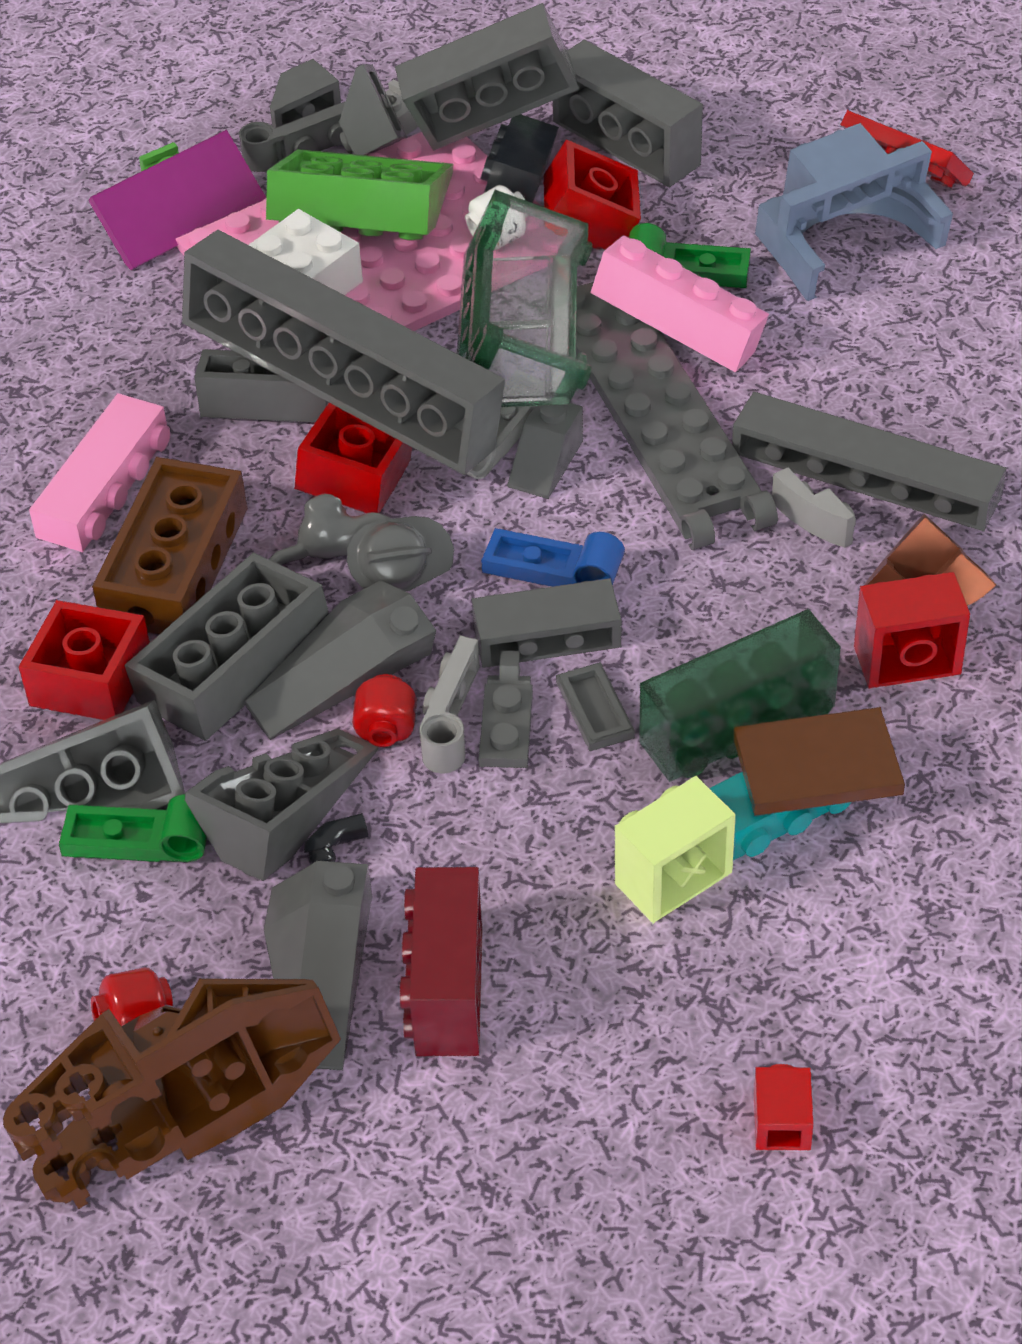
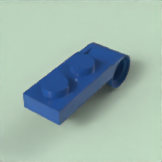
(551, 560)

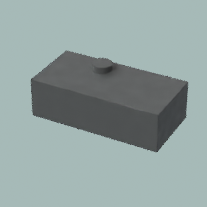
(487, 77)
(631, 115)
(226, 645)

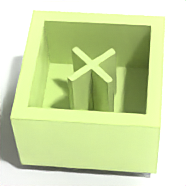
(674, 848)

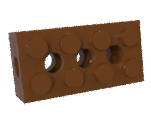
(175, 496)

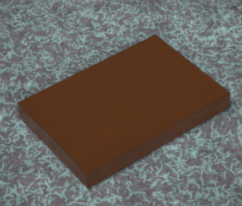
(818, 761)

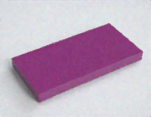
(175, 198)

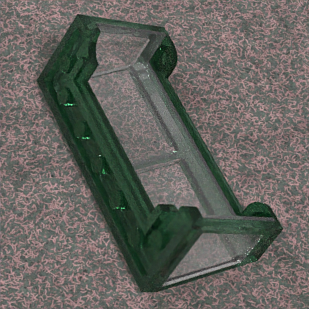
(524, 300)

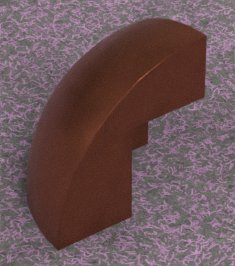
(932, 552)

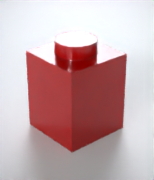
(783, 1108)

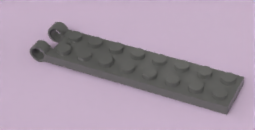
(666, 422)

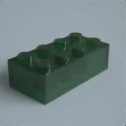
(754, 680)

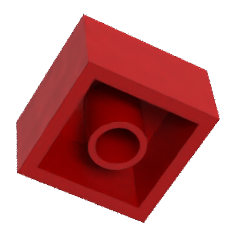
(593, 191)
(350, 461)
(911, 629)
(81, 660)

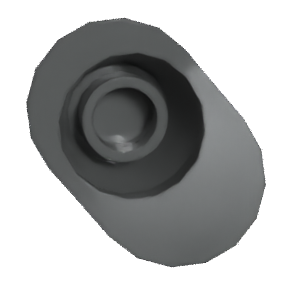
(400, 552)

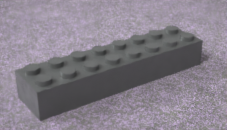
(342, 351)

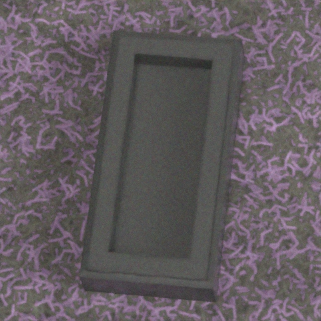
(595, 706)

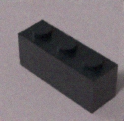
(520, 156)

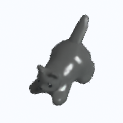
(324, 530)

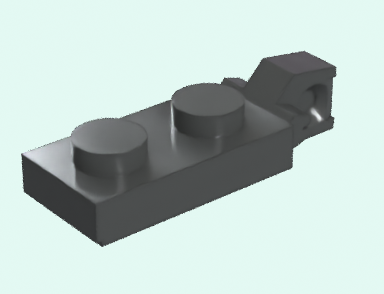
(506, 716)

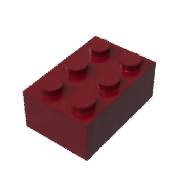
(443, 962)

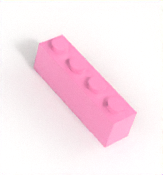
(679, 303)
(100, 473)

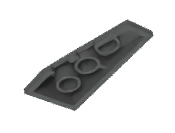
(359, 639)
(107, 764)
(271, 808)
(319, 933)

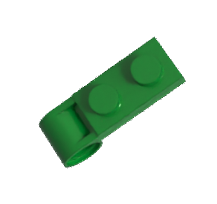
(719, 263)
(133, 833)

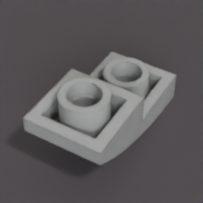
(818, 513)

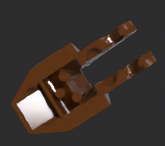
(170, 1080)

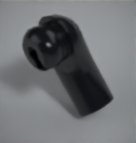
(334, 833)

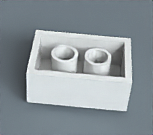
(314, 251)

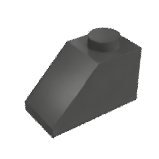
(303, 92)
(368, 115)
(546, 448)

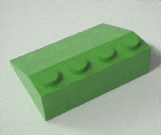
(359, 192)

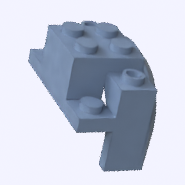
(842, 177)

